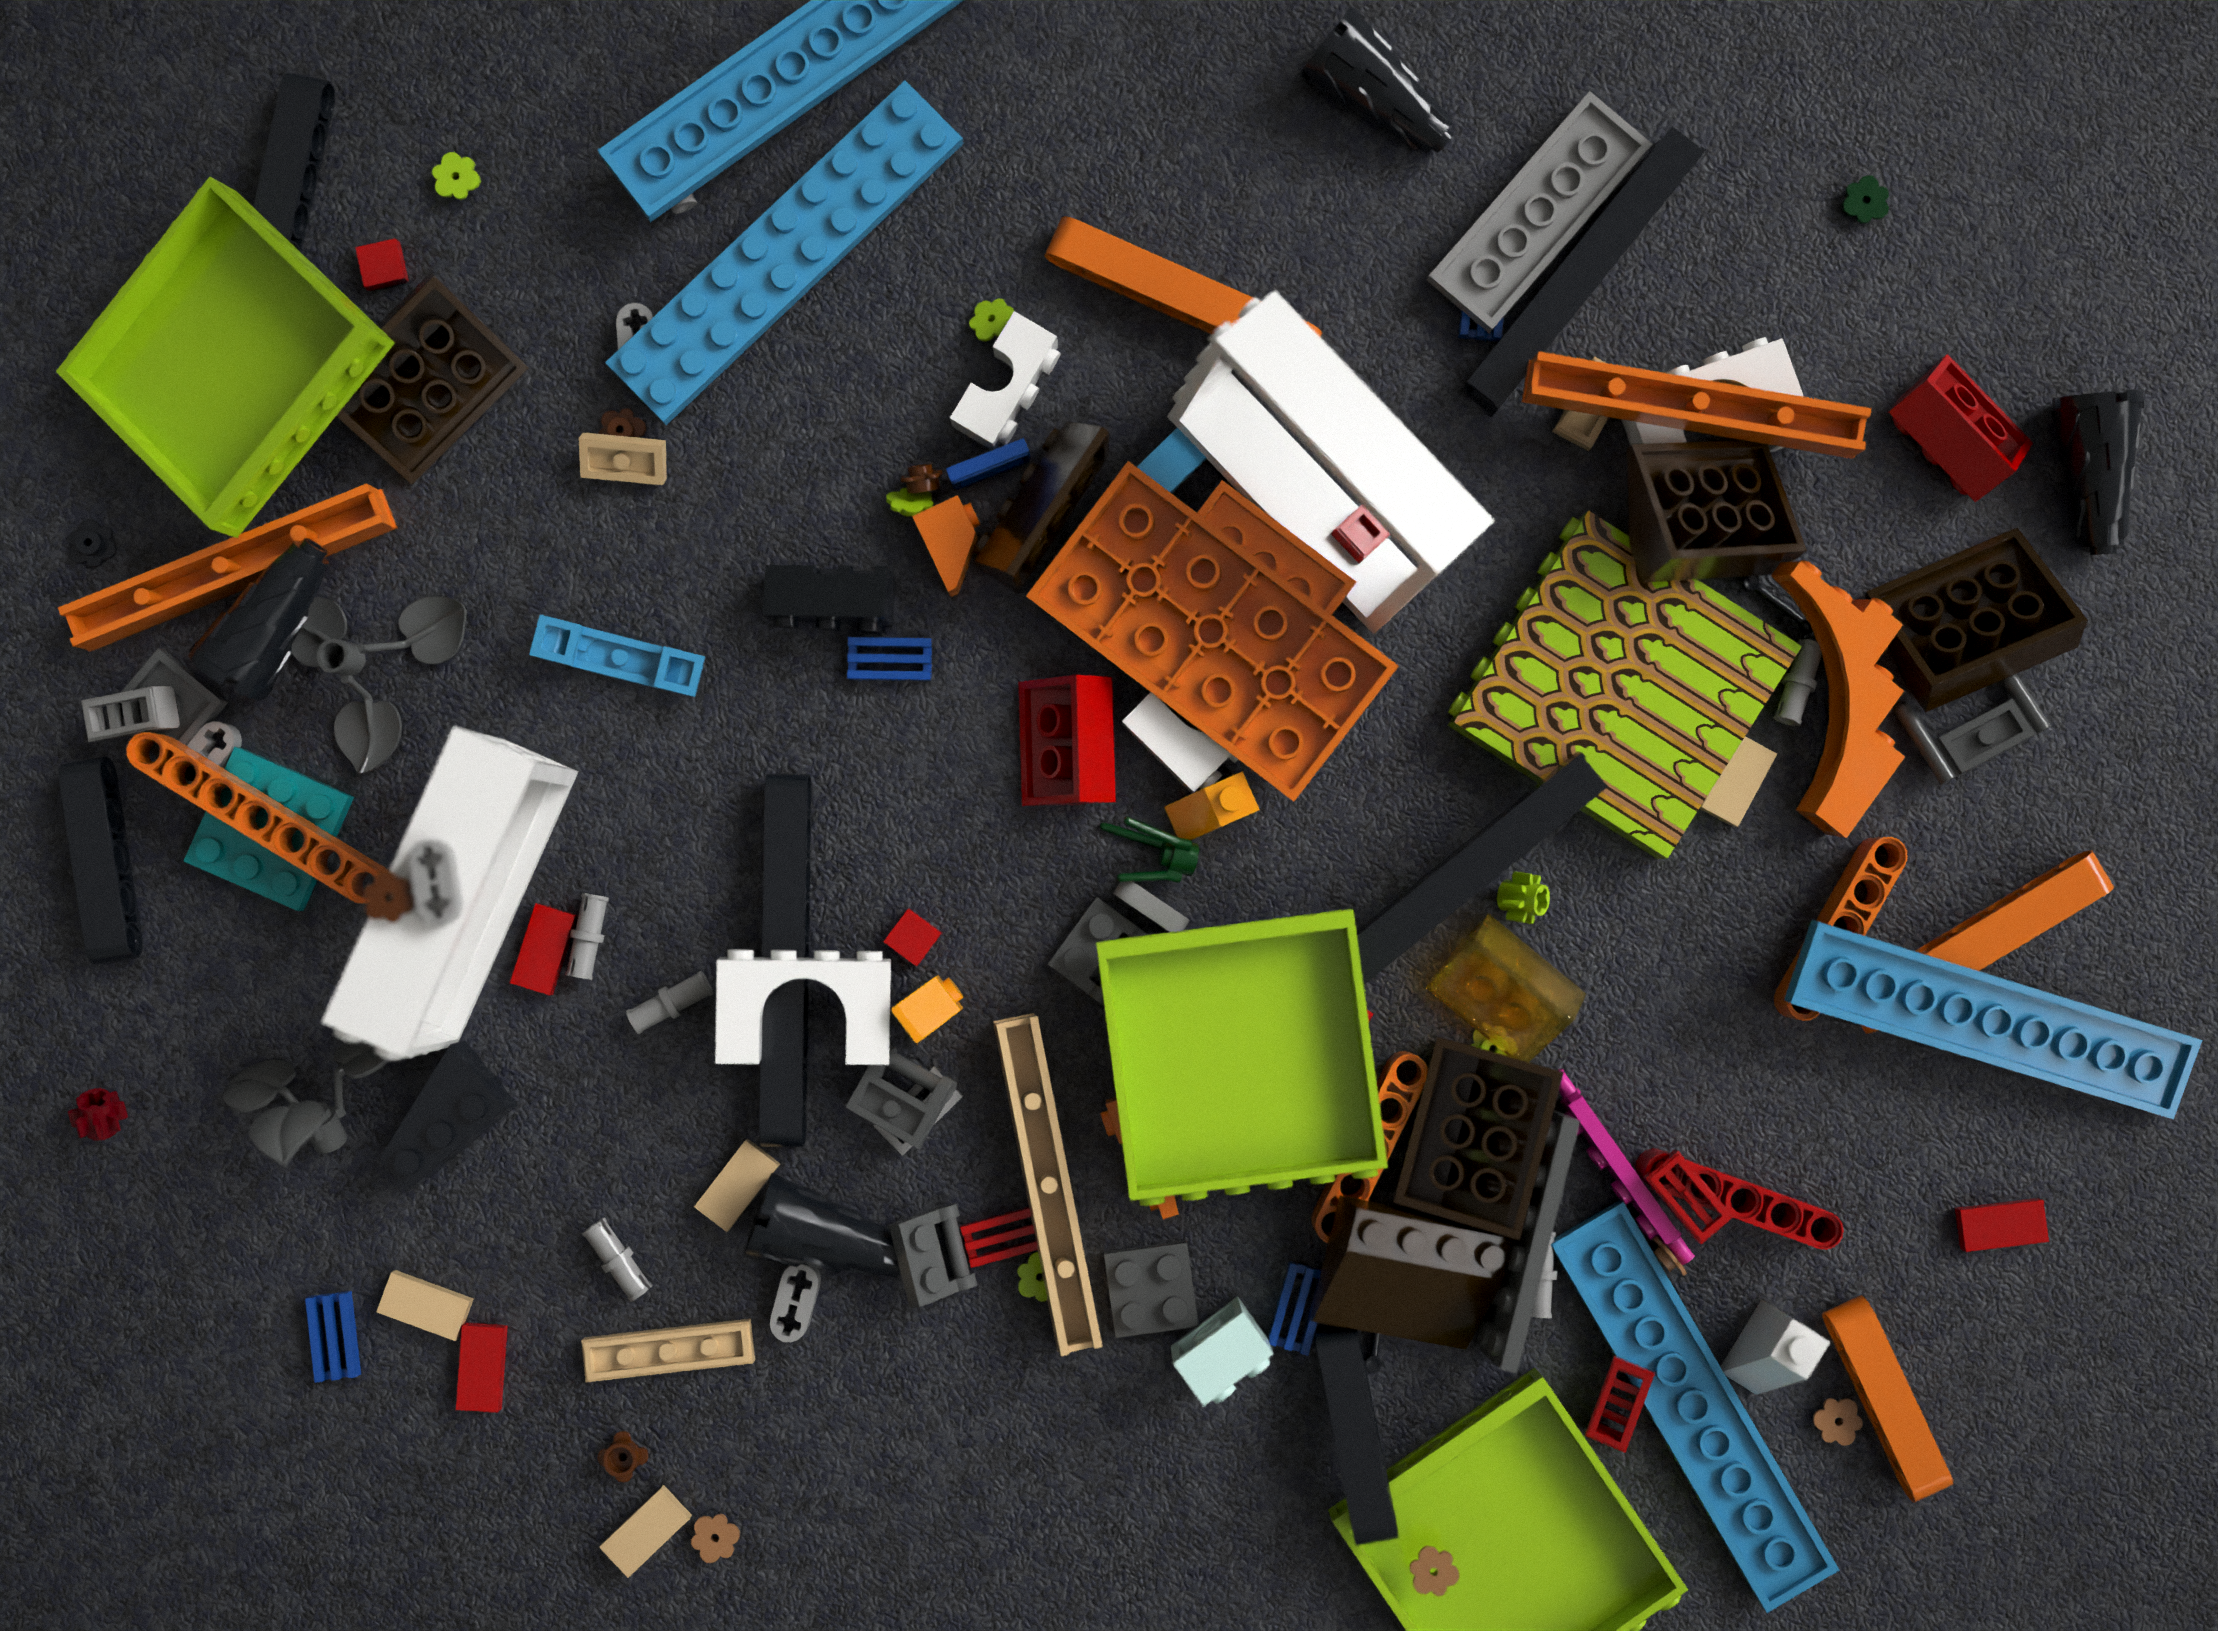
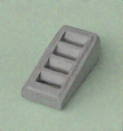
(157, 711)

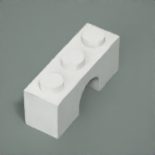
(991, 415)

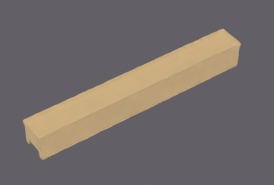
(1047, 1183)

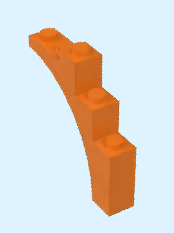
(1861, 694)

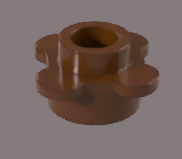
(921, 478)
(622, 1469)

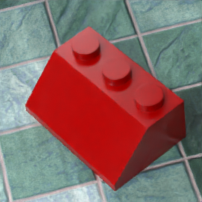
(1961, 429)
(1067, 741)

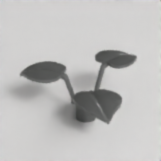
(371, 730)
(283, 1129)

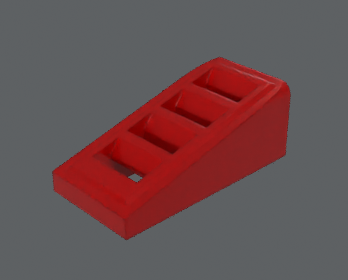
(1604, 1433)

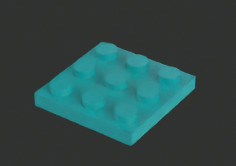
(247, 863)

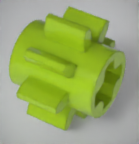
(1523, 897)

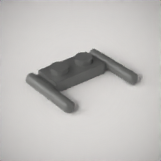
(1979, 738)

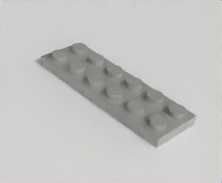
(1539, 212)

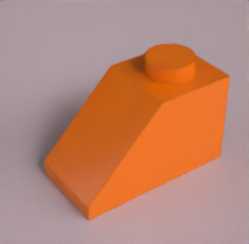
(949, 539)

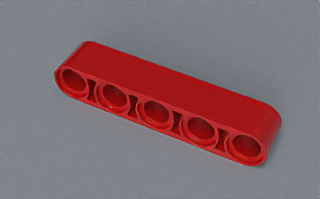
(1758, 1204)

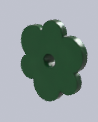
(1867, 190)

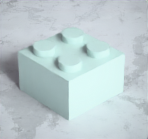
(1221, 1352)

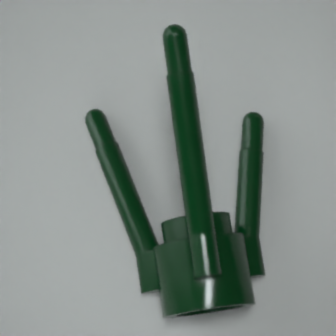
(1175, 853)

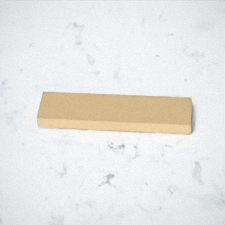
(668, 1350)

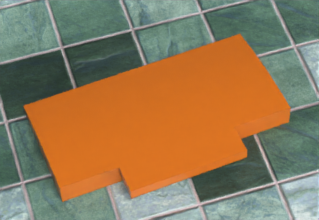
(1219, 622)

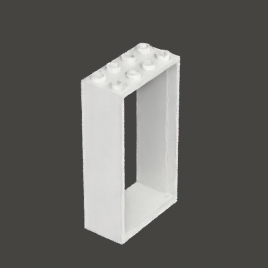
(1346, 431)
(419, 981)

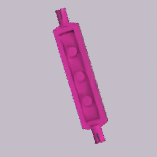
(1627, 1182)

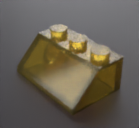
(1506, 990)

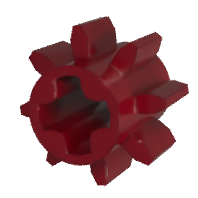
(97, 1114)

